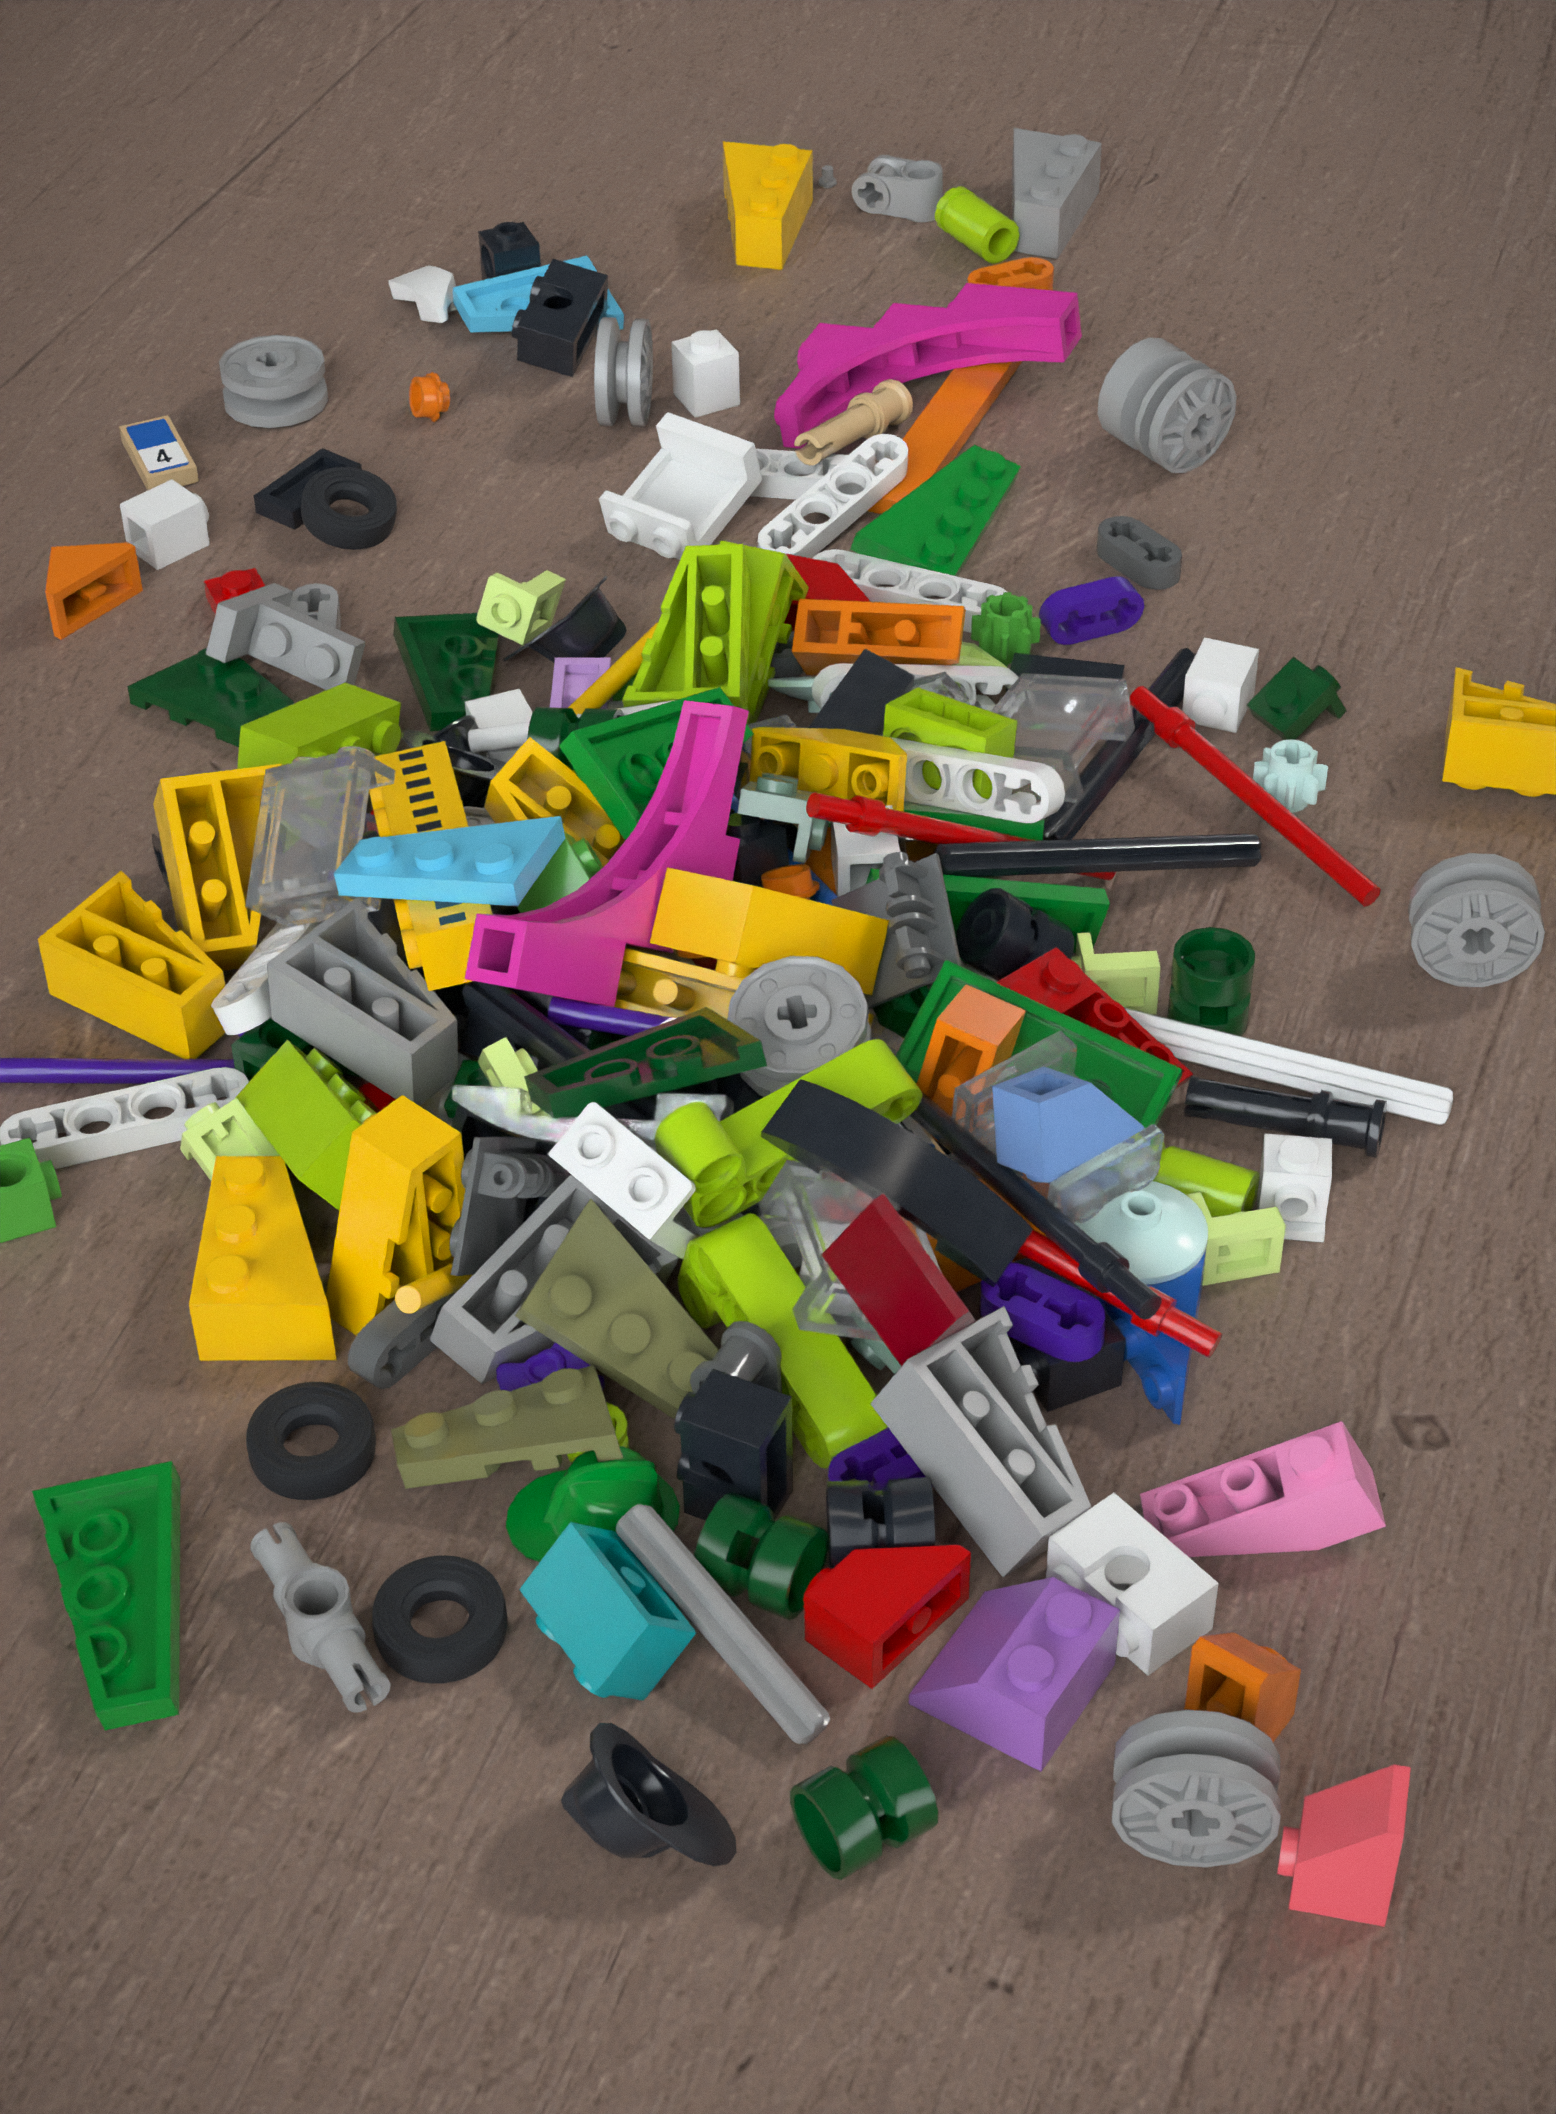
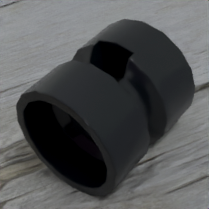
(1006, 933)
(878, 1518)

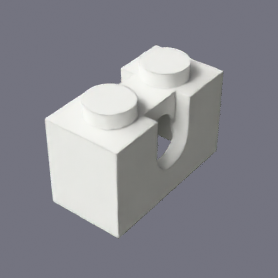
(1135, 1568)

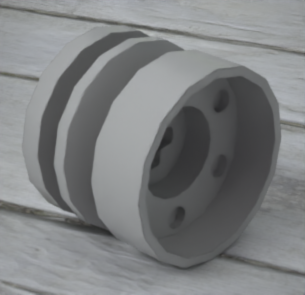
(1166, 405)

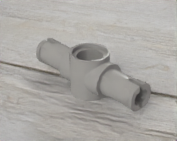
(320, 1617)

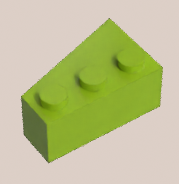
(772, 590)
(701, 631)
(321, 727)
(307, 1116)

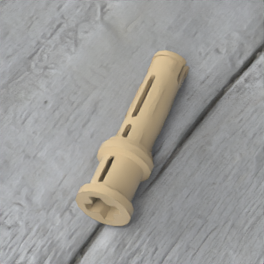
(865, 417)

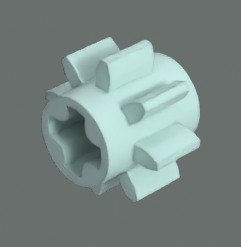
(1291, 774)

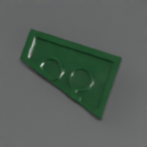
(447, 662)
(210, 694)
(647, 1063)

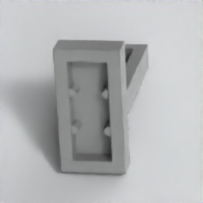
(274, 633)

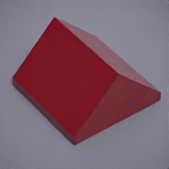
(895, 1282)

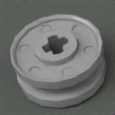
(623, 372)
(273, 381)
(1475, 920)
(803, 1016)
(1196, 1788)

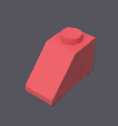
(1348, 1847)

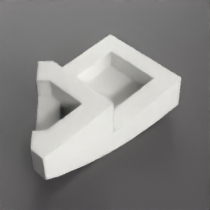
(430, 290)

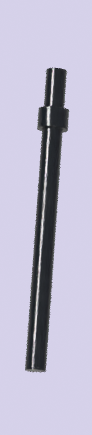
(1097, 1262)

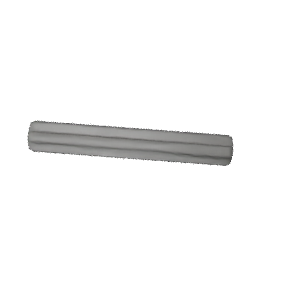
(723, 1624)

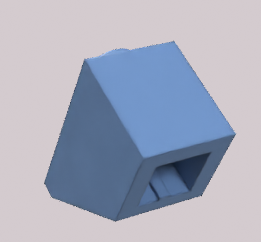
(1055, 1123)

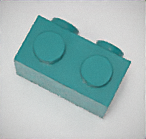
(606, 1613)

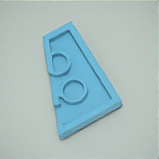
(494, 302)
(453, 865)

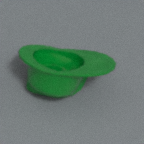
(587, 1495)

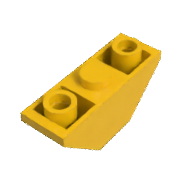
(832, 762)

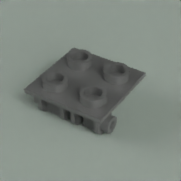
(919, 925)
(497, 1182)

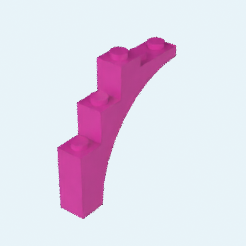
(918, 340)
(580, 940)

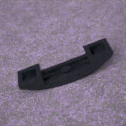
(917, 1179)

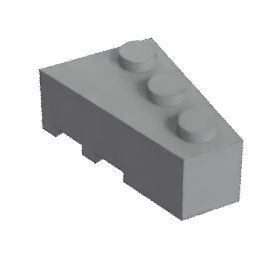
(1051, 188)
(364, 1006)
(479, 1320)
(982, 1441)

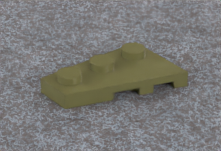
(616, 1314)
(528, 1424)

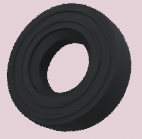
(344, 530)
(318, 1474)
(446, 1657)

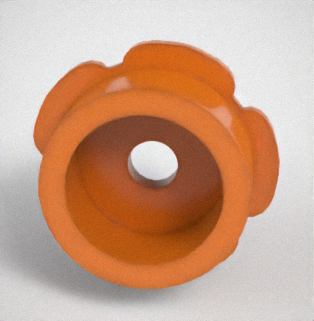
(428, 396)
(791, 880)

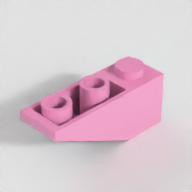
(1272, 1500)

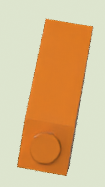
(898, 632)

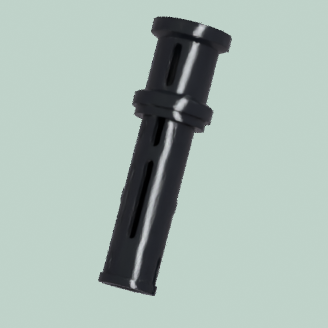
(1315, 1116)

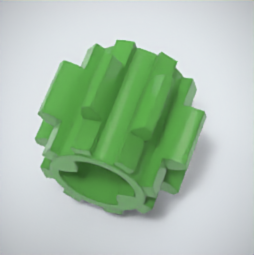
(1005, 627)

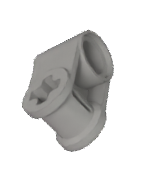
(907, 188)

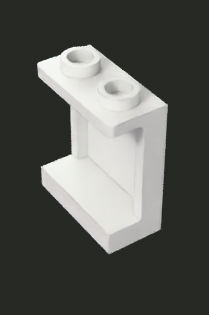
(685, 489)
(630, 1178)

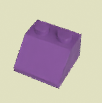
(1022, 1667)

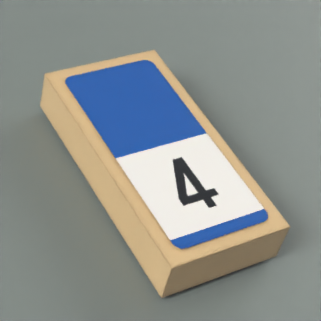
(158, 452)

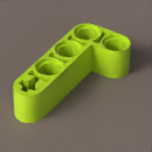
(737, 1165)
(747, 1278)

